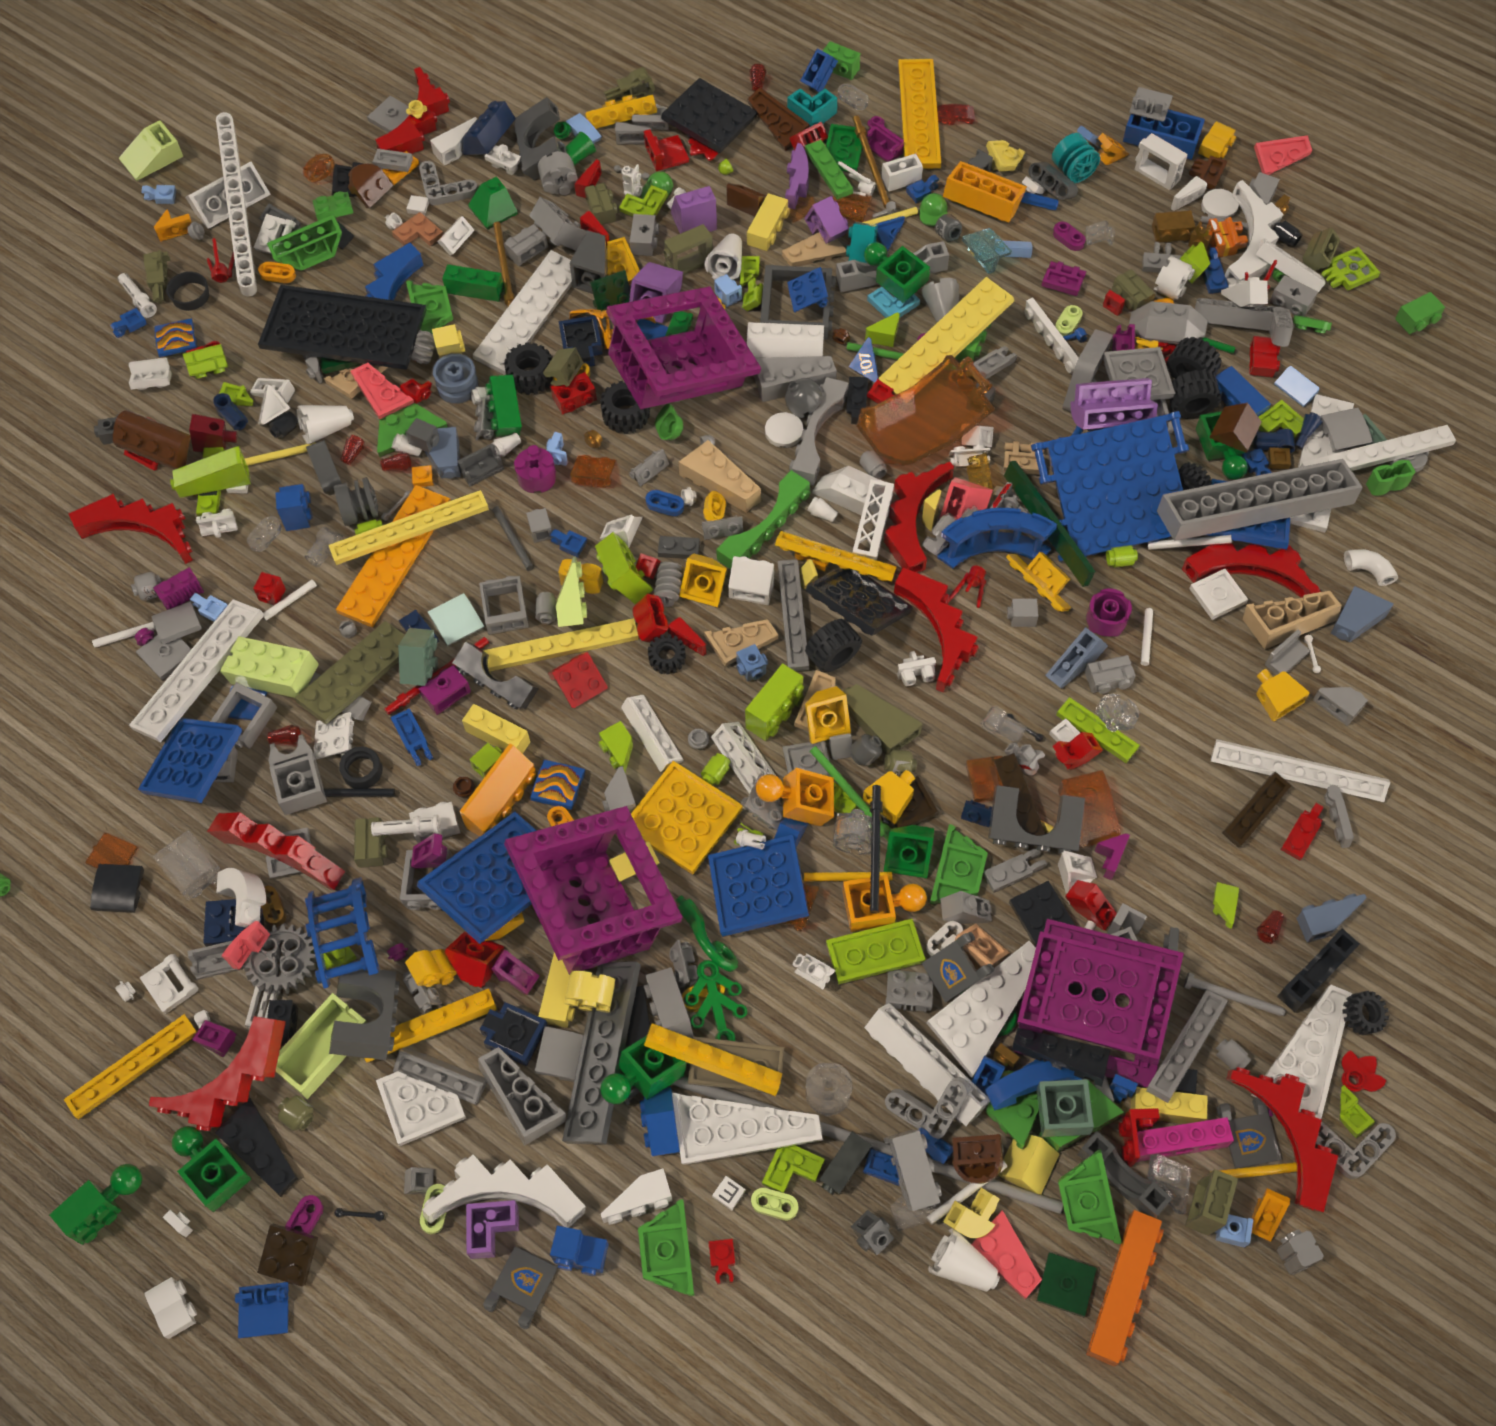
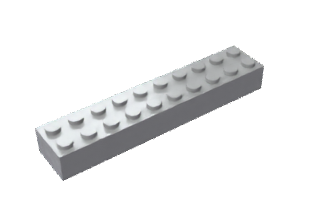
(1258, 499)

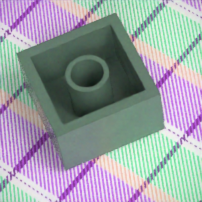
(417, 656)
(1064, 1108)

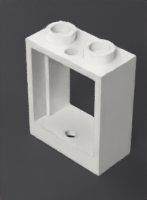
(1167, 153)

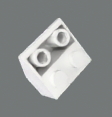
(751, 580)

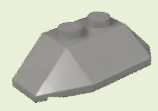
(1168, 322)

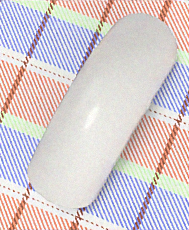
(1372, 562)

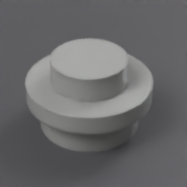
(196, 231)
(698, 739)

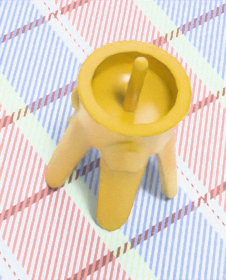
(1142, 343)

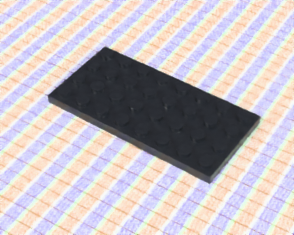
(342, 327)

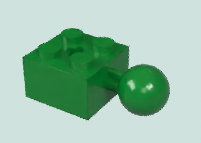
(900, 273)
(1234, 466)
(644, 1068)
(204, 1163)
(94, 1207)

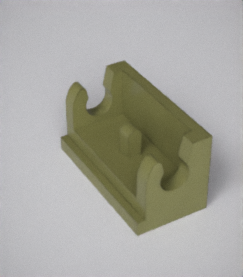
(564, 366)

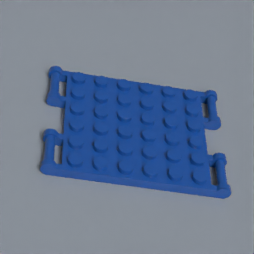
(1114, 481)

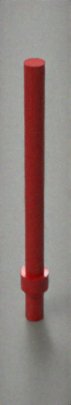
(404, 698)

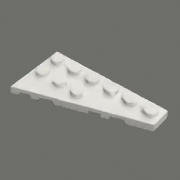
(980, 1012)
(1314, 1049)
(726, 1129)

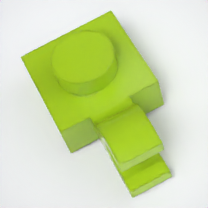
(753, 296)

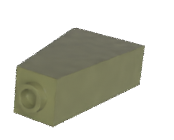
(881, 719)

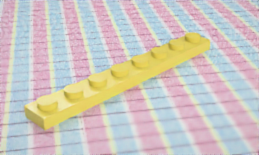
(408, 527)
(562, 644)

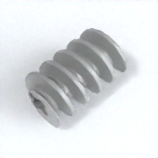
(668, 582)

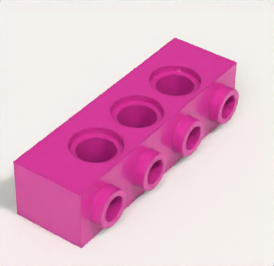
(1185, 1138)

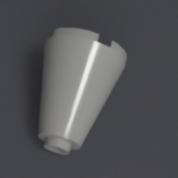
(941, 296)

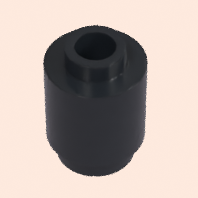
(1288, 233)
(283, 425)

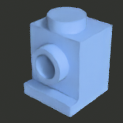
(727, 290)
(1241, 1237)

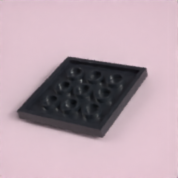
(709, 115)
(859, 600)

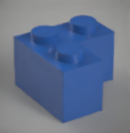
(293, 507)
(659, 1118)
(578, 1251)

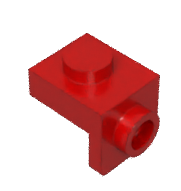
(416, 390)

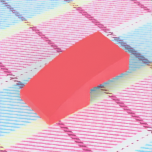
(248, 940)

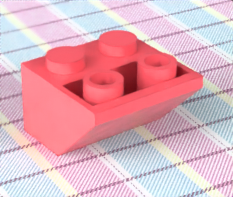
(963, 496)

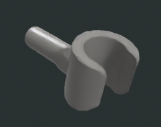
(890, 209)

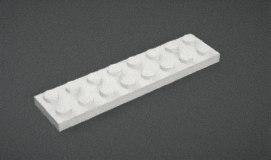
(527, 311)
(1318, 446)
(195, 671)

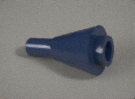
(1309, 426)

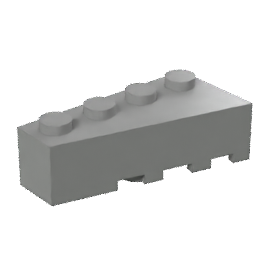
(780, 371)
(523, 1102)

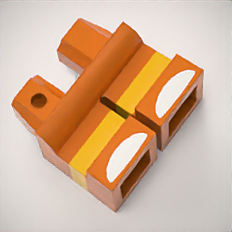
(1225, 236)

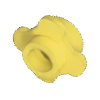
(416, 109)

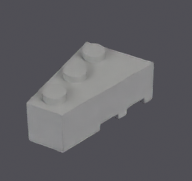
(556, 224)
(667, 1002)
(914, 1169)

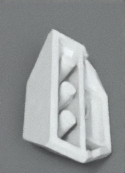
(848, 489)

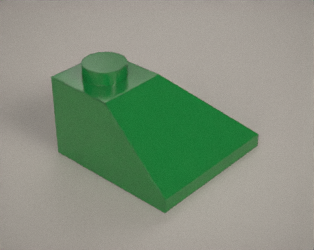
(492, 203)
(909, 850)

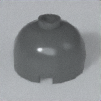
(803, 396)

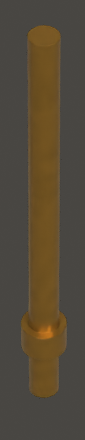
(861, 134)
(509, 296)

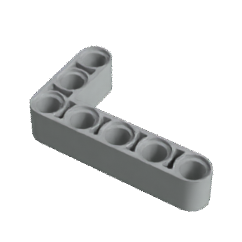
(1271, 318)
(1088, 363)

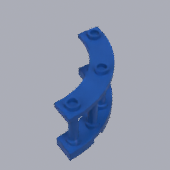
(967, 541)
(357, 898)

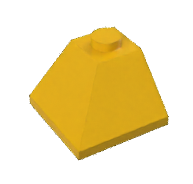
(703, 580)
(827, 714)

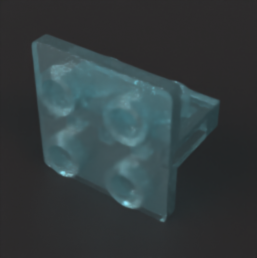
(986, 248)

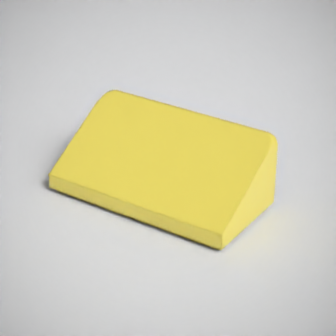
(931, 509)

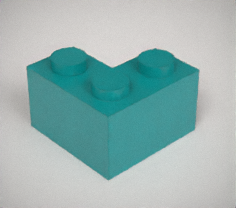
(813, 109)
(861, 236)

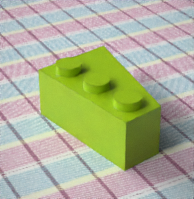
(620, 568)

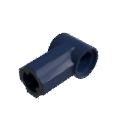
(229, 411)
(1281, 439)

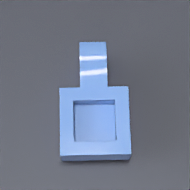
(162, 194)
(209, 608)

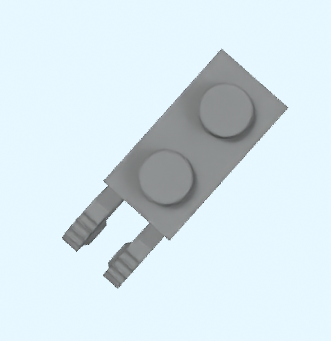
(994, 362)
(1339, 814)
(1013, 870)

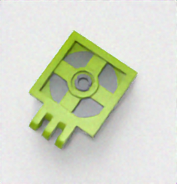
(1350, 270)

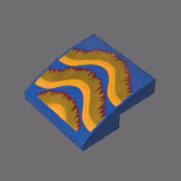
(175, 337)
(557, 784)

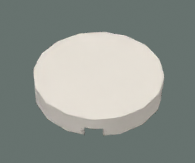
(1219, 204)
(783, 429)

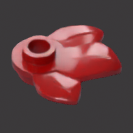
(700, 148)
(1362, 1071)

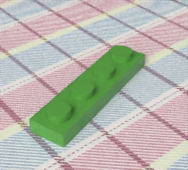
(829, 169)

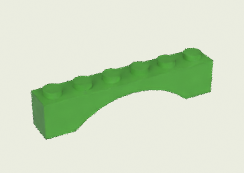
(792, 491)

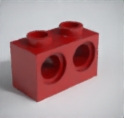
(576, 395)

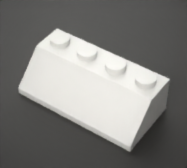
(211, 202)
(785, 340)

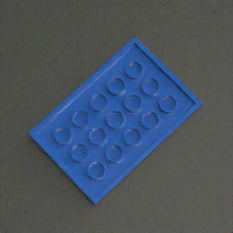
(481, 882)

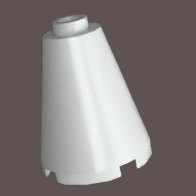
(725, 258)
(322, 420)
(963, 1263)

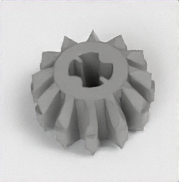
(423, 347)

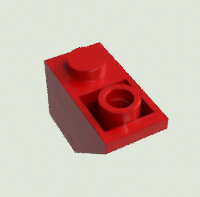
(1091, 903)

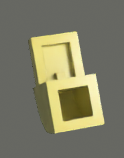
(974, 1220)

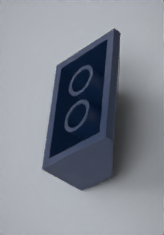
(488, 129)

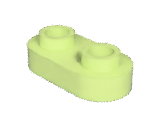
(1070, 318)
(432, 1191)
(775, 1203)

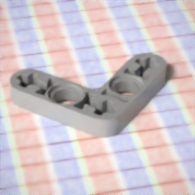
(437, 189)
(929, 1115)
(1347, 1155)

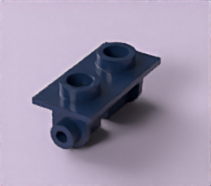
(976, 813)

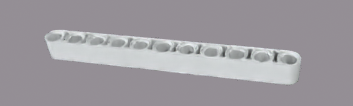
(226, 131)

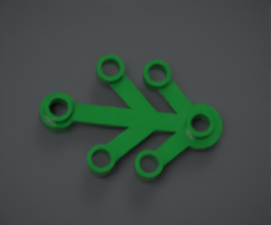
(714, 999)

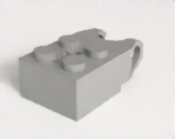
(296, 778)

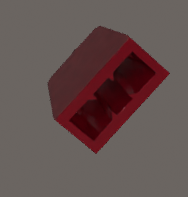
(209, 433)

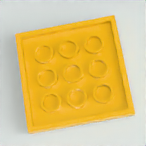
(684, 816)

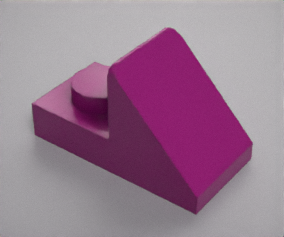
(1113, 850)
(429, 852)
(514, 972)
(215, 1038)

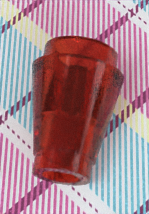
(757, 76)
(352, 449)
(397, 462)
(285, 736)
(1270, 928)

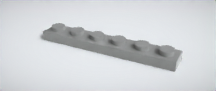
(793, 615)
(1187, 1046)

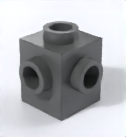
(872, 1232)

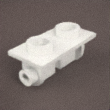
(632, 181)
(961, 455)

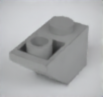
(965, 908)

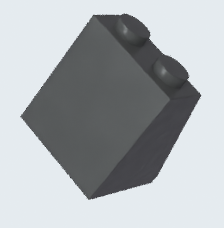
(589, 261)

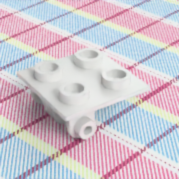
(334, 736)

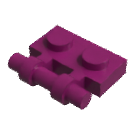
(1063, 278)

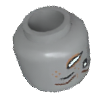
(144, 585)

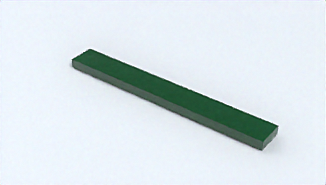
(1059, 538)

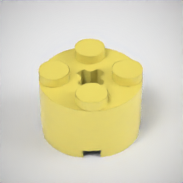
(590, 991)

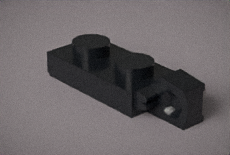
(856, 397)

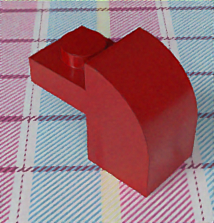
(1078, 750)

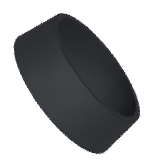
(185, 278)

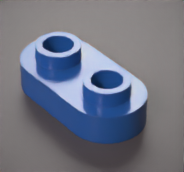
(665, 502)

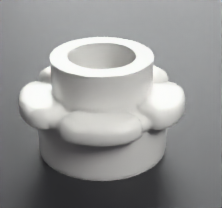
(393, 221)
(688, 496)
(125, 991)

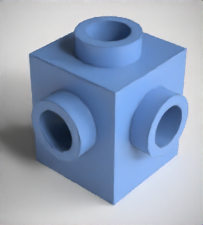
(751, 663)

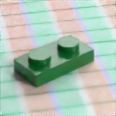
(679, 323)

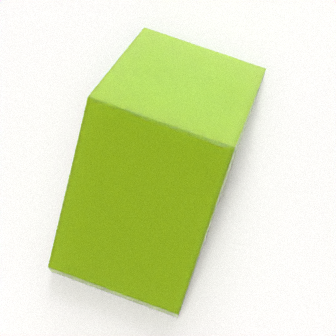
(884, 331)

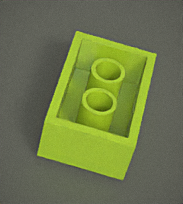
(774, 702)

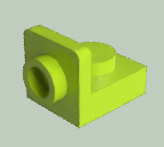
(339, 957)

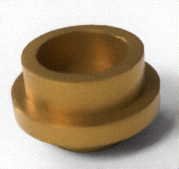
(593, 439)

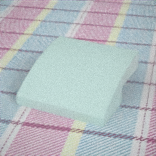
(455, 619)

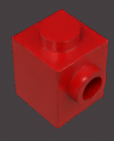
(269, 588)

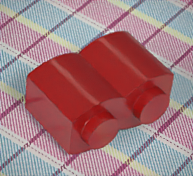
(1263, 357)
(650, 618)

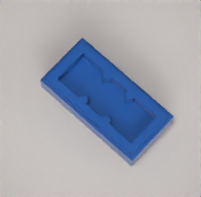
(881, 1167)

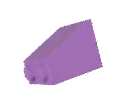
(695, 209)
(655, 281)

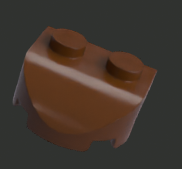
(368, 183)
(978, 1157)

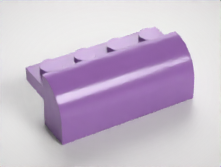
(1112, 403)

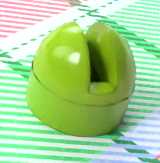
(725, 167)

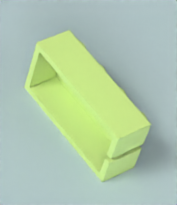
(269, 667)
(306, 1058)

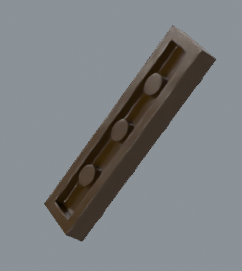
(1011, 776)
(1256, 809)

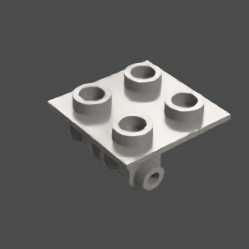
(1150, 104)
(768, 812)
(909, 989)

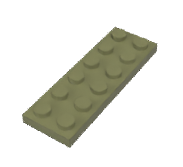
(352, 674)

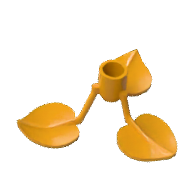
(607, 333)

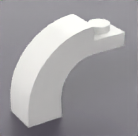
(247, 890)

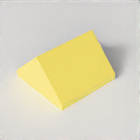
(1030, 1166)

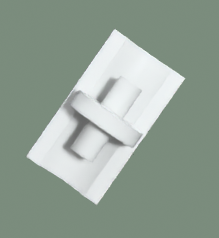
(501, 157)
(217, 523)
(916, 666)
(813, 970)

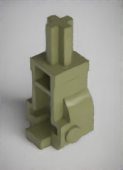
(632, 85)
(156, 273)

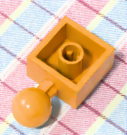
(805, 795)
(857, 893)

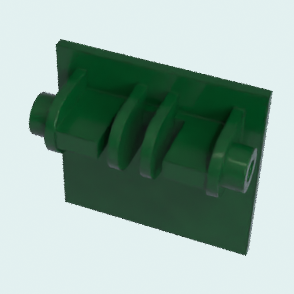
(610, 290)

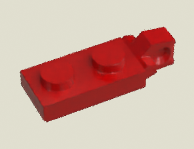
(1303, 832)

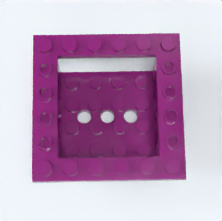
(648, 365)
(578, 852)
(1116, 966)

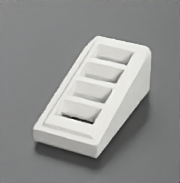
(1191, 192)
(282, 386)

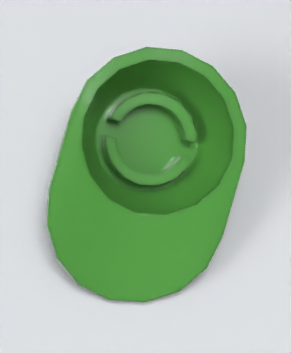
(660, 180)
(932, 208)
(668, 423)

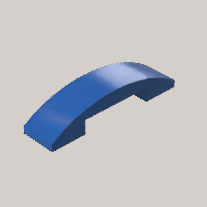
(1024, 1081)

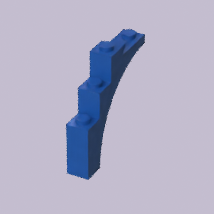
(393, 272)

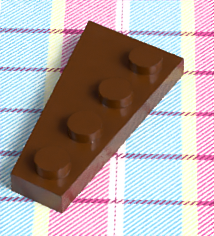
(777, 117)

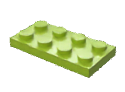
(875, 951)

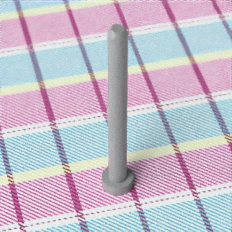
(1190, 982)

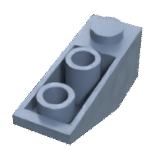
(1323, 920)

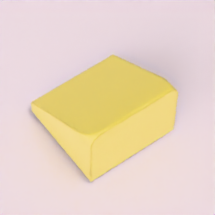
(807, 573)

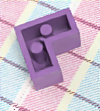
(827, 220)
(484, 1221)

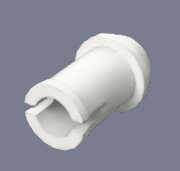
(750, 839)

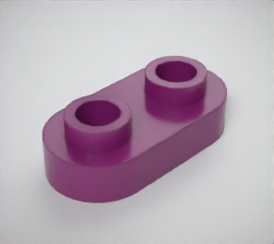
(1069, 236)
(302, 1218)

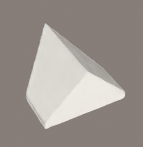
(272, 405)
(623, 527)
(1074, 868)

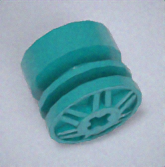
(1075, 157)

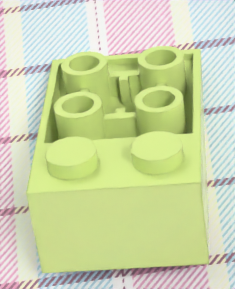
(151, 151)
(569, 602)

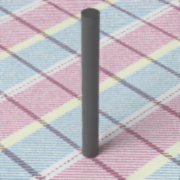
(512, 538)

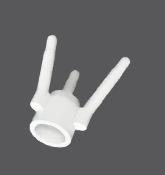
(865, 186)

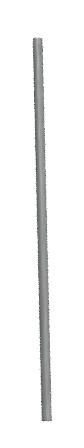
(841, 1135)

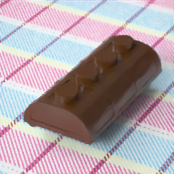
(151, 439)

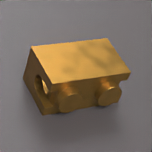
(1173, 226)

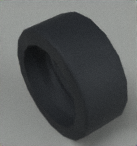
(353, 755)

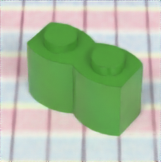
(1390, 477)

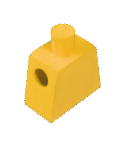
(1280, 693)
(895, 794)

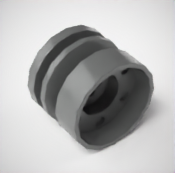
(356, 501)

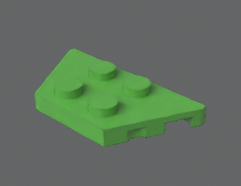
(436, 302)
(400, 422)
(959, 866)
(1017, 1118)
(1089, 1199)
(666, 1250)

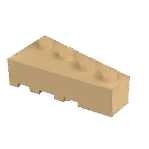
(714, 471)
(1277, 621)

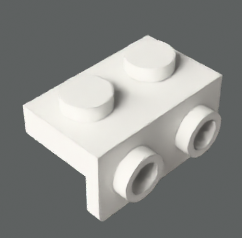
(150, 373)

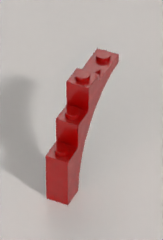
(410, 132)
(912, 492)
(112, 515)
(1251, 560)
(946, 620)
(264, 838)
(253, 1062)
(1313, 1164)

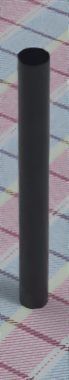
(359, 792)

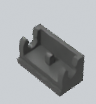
(480, 465)

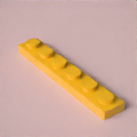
(830, 554)
(441, 1020)
(713, 1059)
(130, 1067)

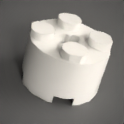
(1173, 278)

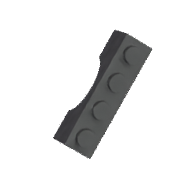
(1139, 1191)

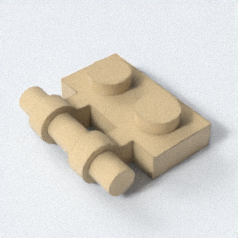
(1026, 461)

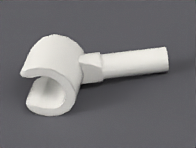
(200, 1017)

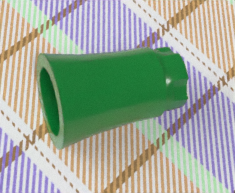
(580, 148)

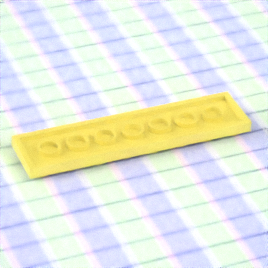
(949, 335)

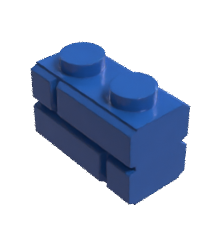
(819, 70)

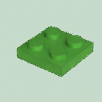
(337, 204)

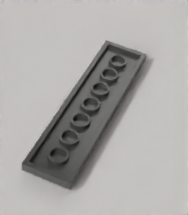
(599, 1056)

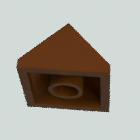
(744, 198)
(1236, 426)

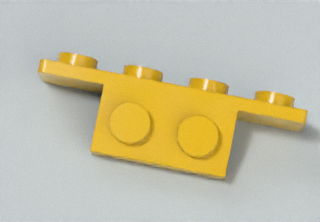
(621, 110)
(1045, 576)

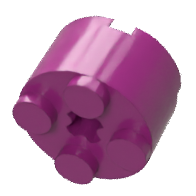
(535, 469)
(1108, 612)

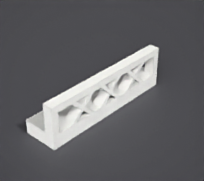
(881, 520)
(741, 760)

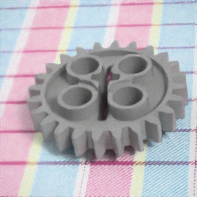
(300, 958)

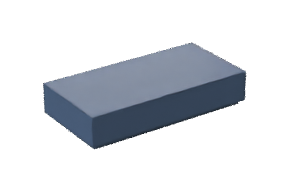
(1089, 136)

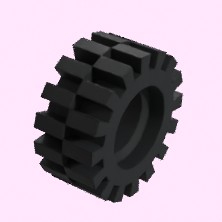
(1193, 476)
(666, 664)
(1374, 1007)

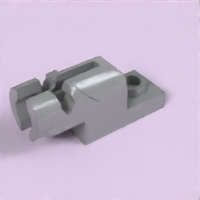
(937, 544)

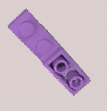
(798, 176)

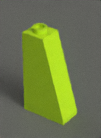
(212, 474)

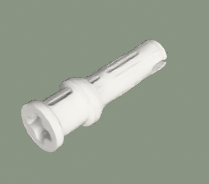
(139, 298)
(416, 825)

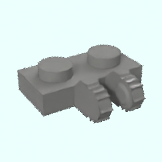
(1154, 261)

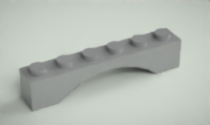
(857, 275)
(807, 459)

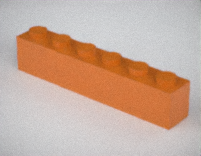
(1124, 1288)

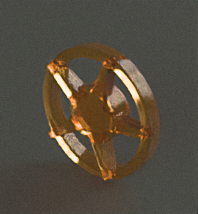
(318, 167)

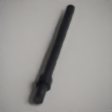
(876, 809)

